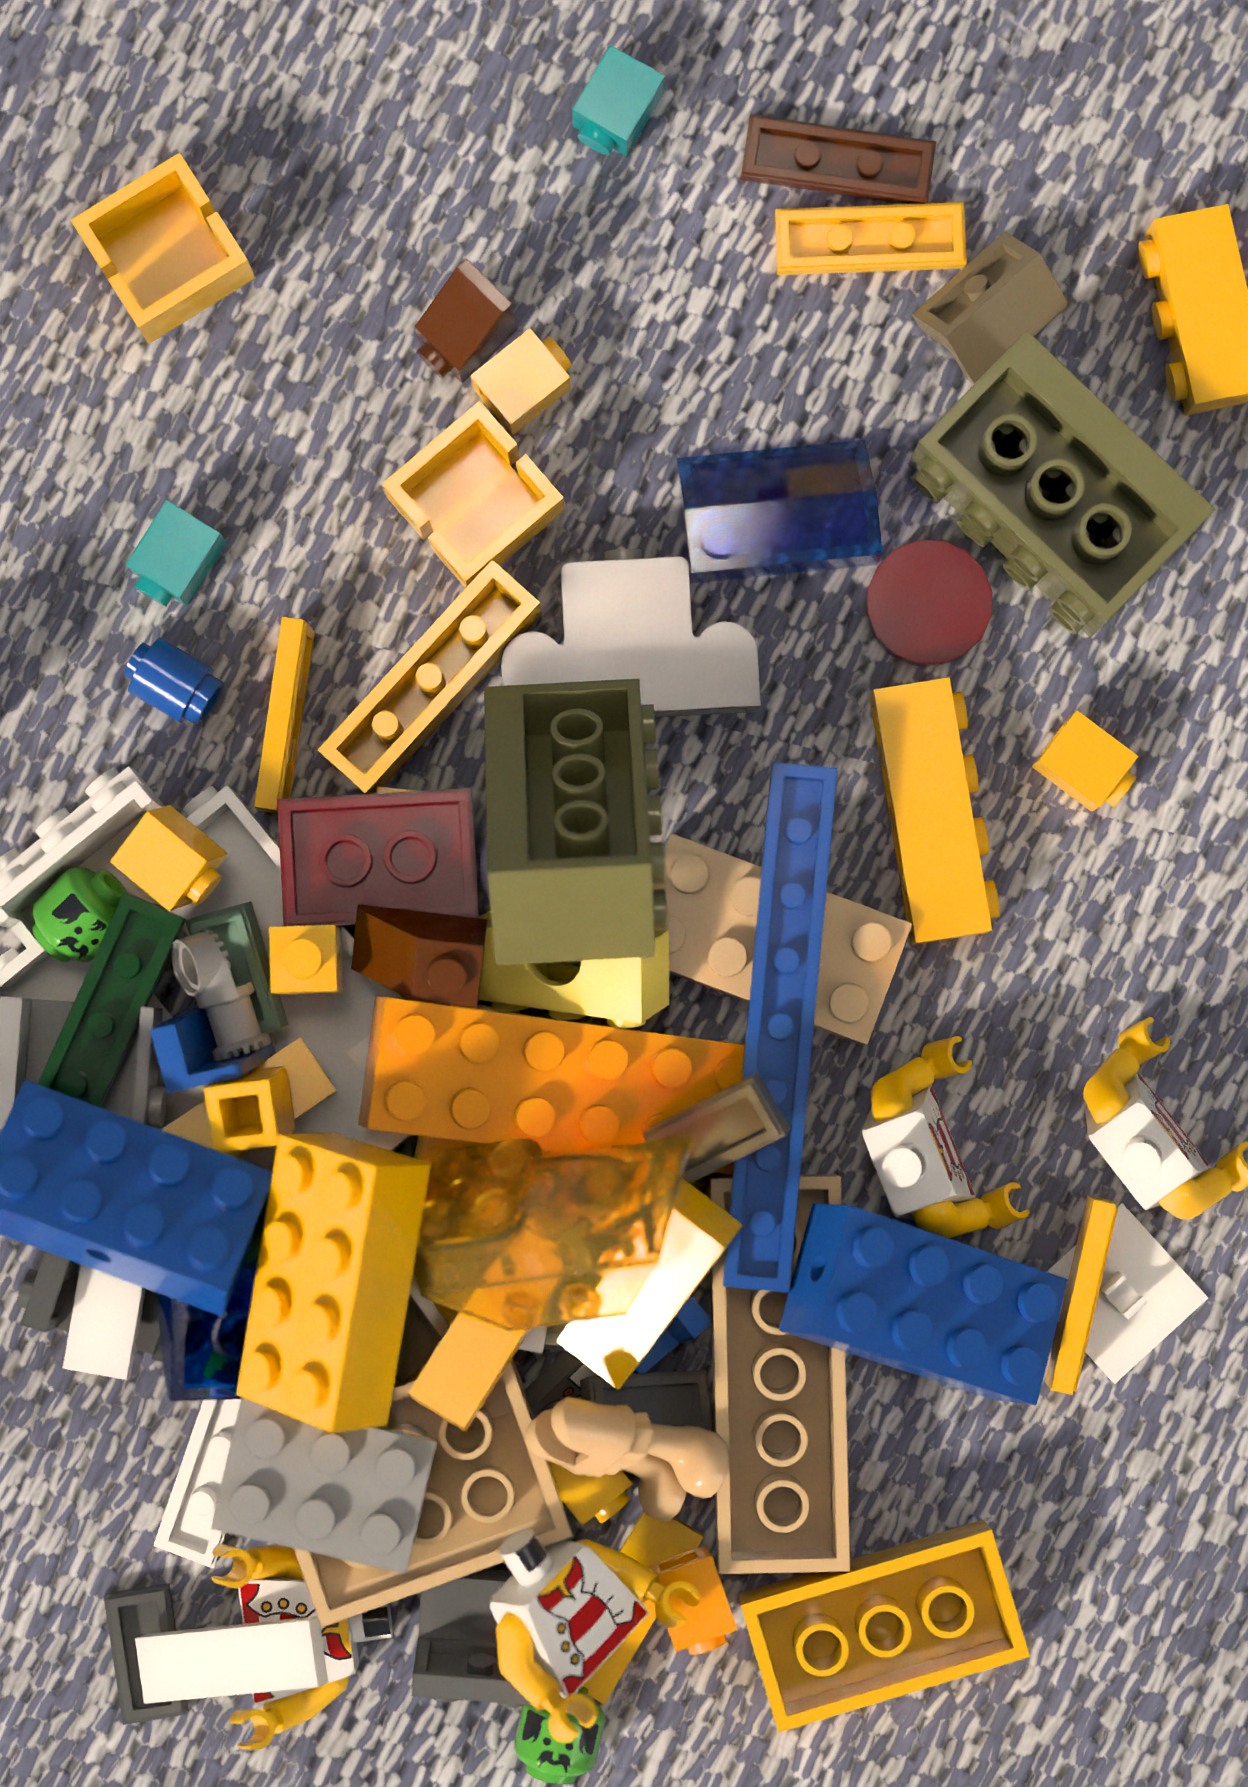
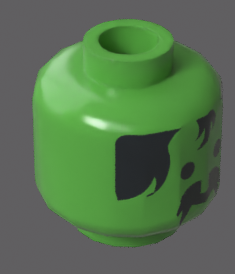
(76, 913)
(555, 1760)

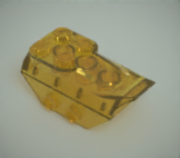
(546, 1234)

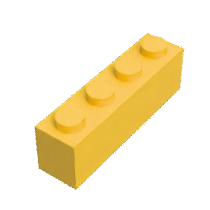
(431, 679)
(932, 810)

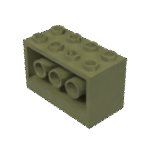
(1080, 451)
(572, 822)

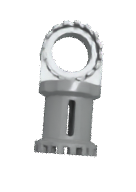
(207, 976)

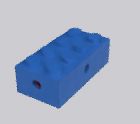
(128, 1198)
(923, 1303)

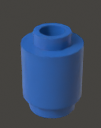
(173, 681)

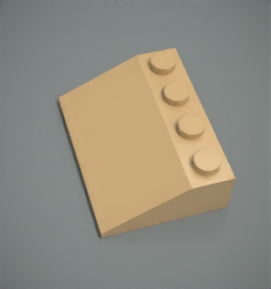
(476, 1497)

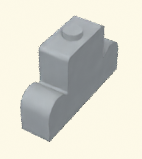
(636, 623)

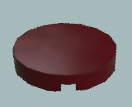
(929, 603)

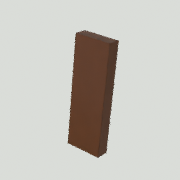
(838, 160)

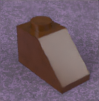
(464, 324)
(421, 953)

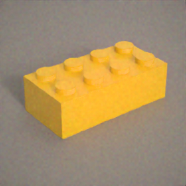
(333, 1281)
(884, 1626)

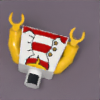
(1145, 1140)
(919, 1156)
(274, 1590)
(567, 1615)

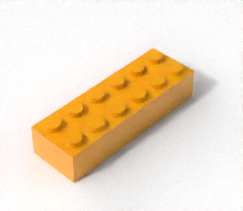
(531, 1077)

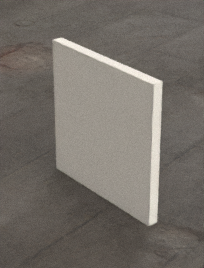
(1138, 1298)

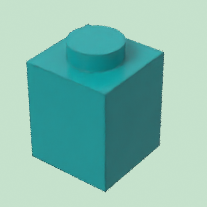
(617, 103)
(174, 555)

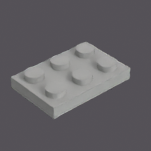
(322, 1490)

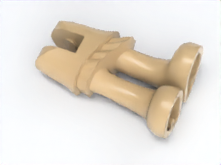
(612, 1438)

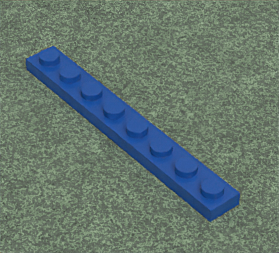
(782, 1017)

